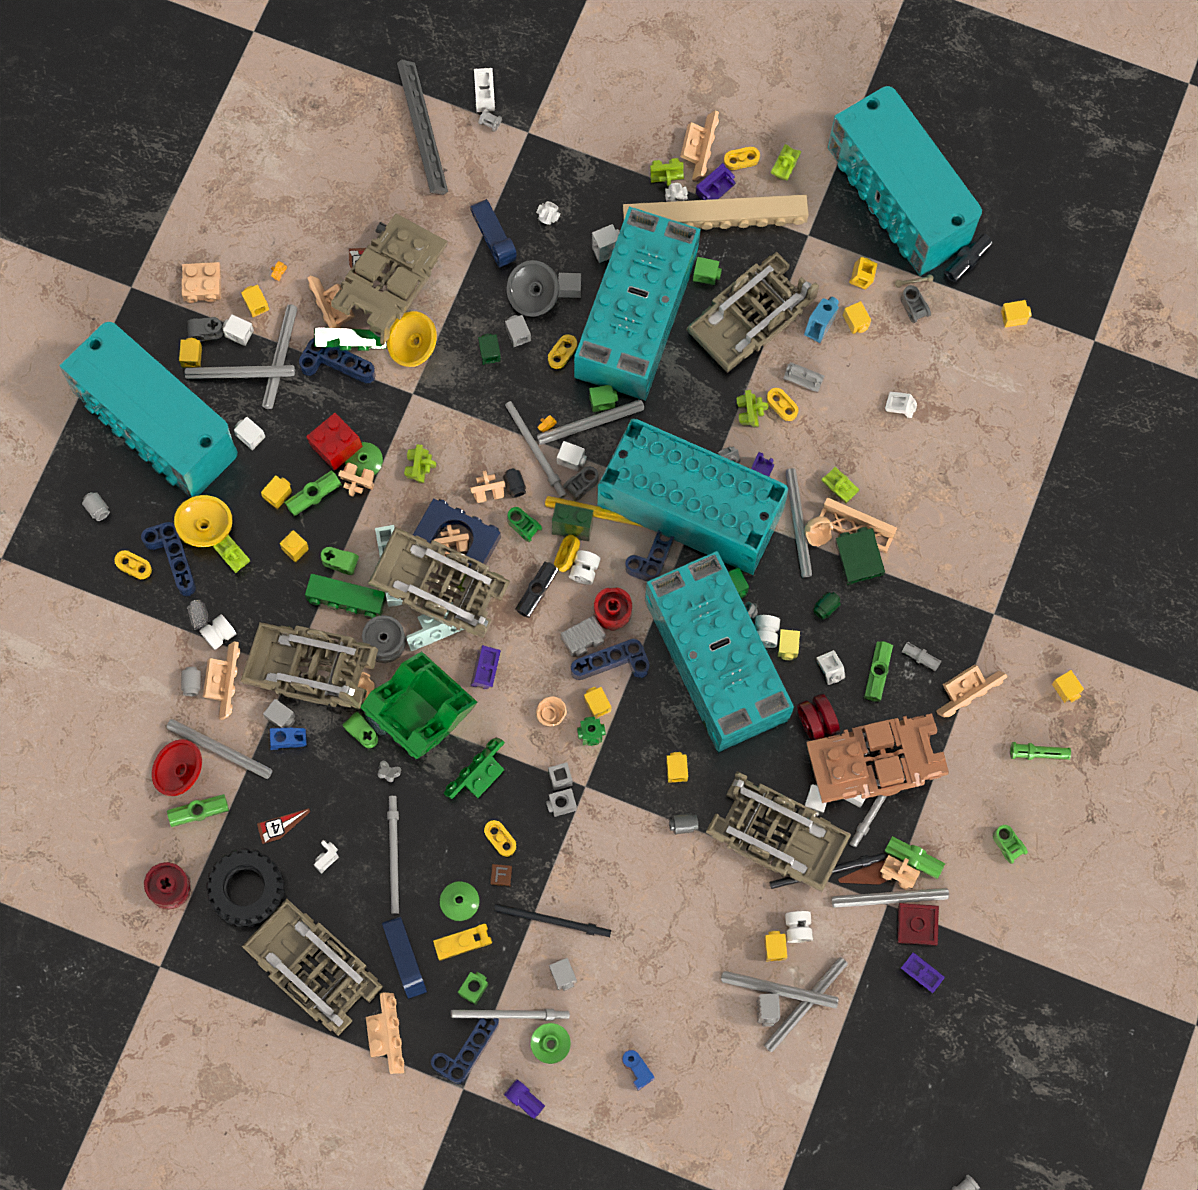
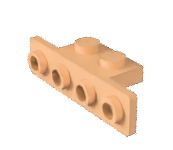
(698, 144)
(332, 316)
(220, 680)
(967, 687)
(384, 1034)

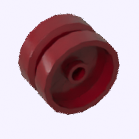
(818, 717)
(165, 874)

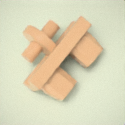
(365, 480)
(479, 491)
(460, 541)
(899, 871)

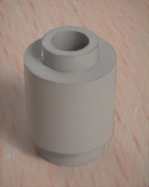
(95, 506)
(191, 681)

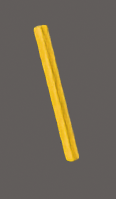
(598, 511)

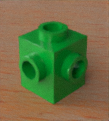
(591, 738)

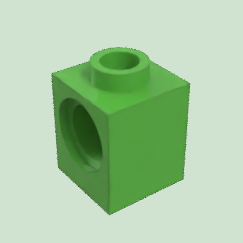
(707, 271)
(602, 398)
(473, 997)

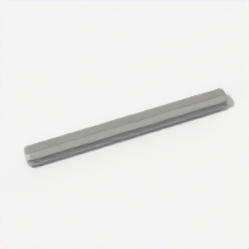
(280, 354)
(239, 372)
(590, 422)
(798, 522)
(219, 749)
(890, 897)
(781, 989)
(804, 1006)

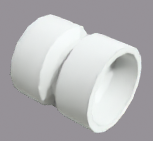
(584, 569)
(767, 628)
(217, 632)
(802, 933)

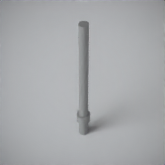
(553, 478)
(392, 817)
(863, 828)
(547, 1014)

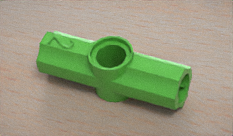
(302, 500)
(880, 660)
(210, 806)
(917, 857)

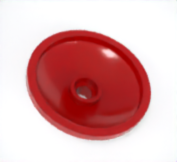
(176, 767)

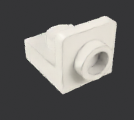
(901, 403)
(831, 667)
(324, 860)

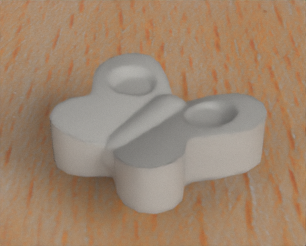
(388, 772)

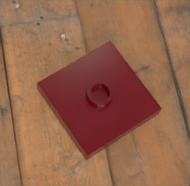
(918, 924)

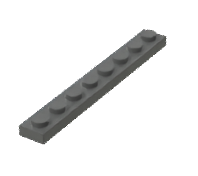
(422, 127)

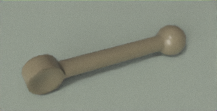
(899, 283)

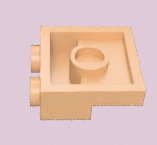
(201, 282)

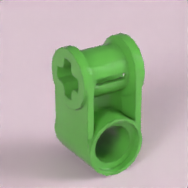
(342, 560)
(359, 728)
(1010, 844)

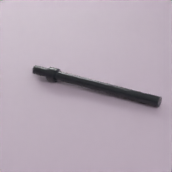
(864, 861)
(589, 928)

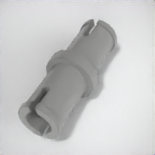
(921, 656)

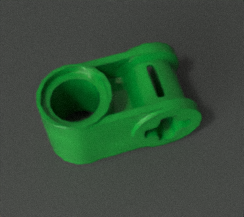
(526, 526)

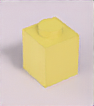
(788, 644)

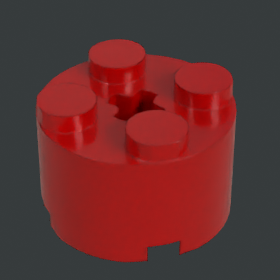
(613, 598)

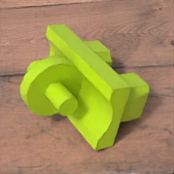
(786, 162)
(666, 172)
(753, 409)
(422, 463)
(840, 485)
(231, 554)

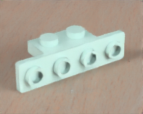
(431, 632)

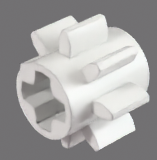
(676, 193)
(548, 212)

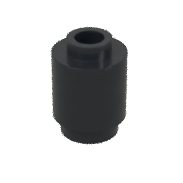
(514, 483)

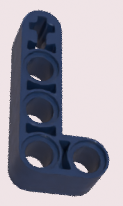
(499, 245)
(338, 363)
(175, 559)
(651, 562)
(609, 663)
(404, 957)
(469, 1045)

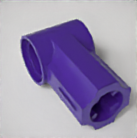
(521, 1097)

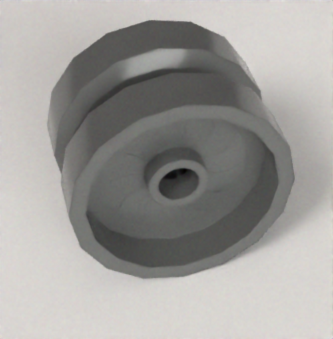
(389, 628)

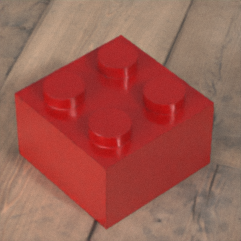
(334, 441)

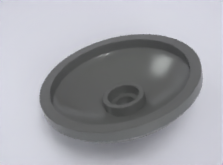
(523, 285)

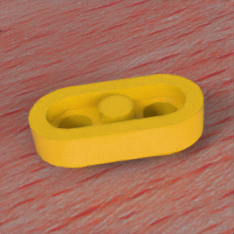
(741, 159)
(561, 352)
(785, 403)
(567, 553)
(134, 564)
(501, 838)

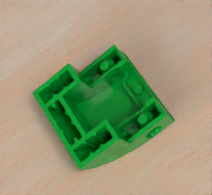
(418, 705)

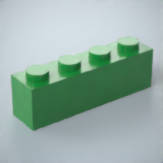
(345, 596)

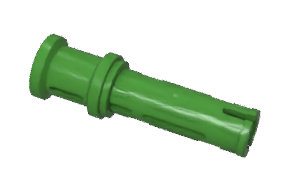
(1030, 751)

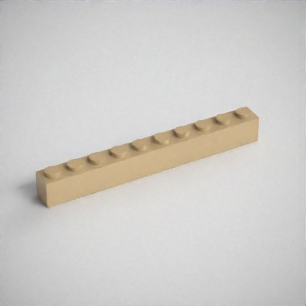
(731, 212)

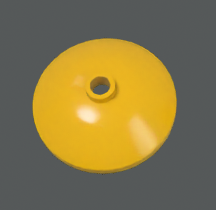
(404, 337)
(201, 512)

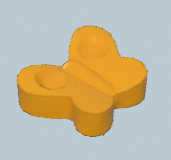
(278, 270)
(546, 423)

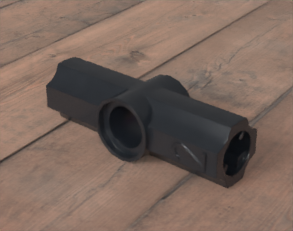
(968, 257)
(542, 579)

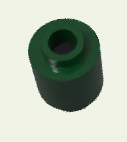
(826, 605)

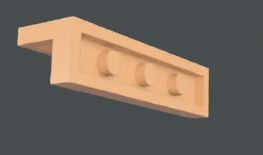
(858, 518)

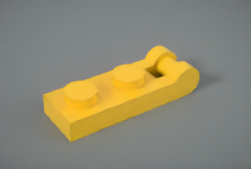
(462, 942)

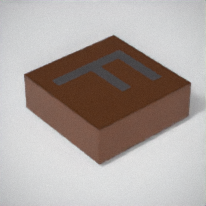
(501, 875)

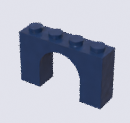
(440, 515)

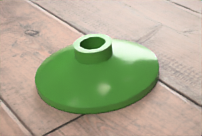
(373, 462)
(460, 911)
(554, 1033)

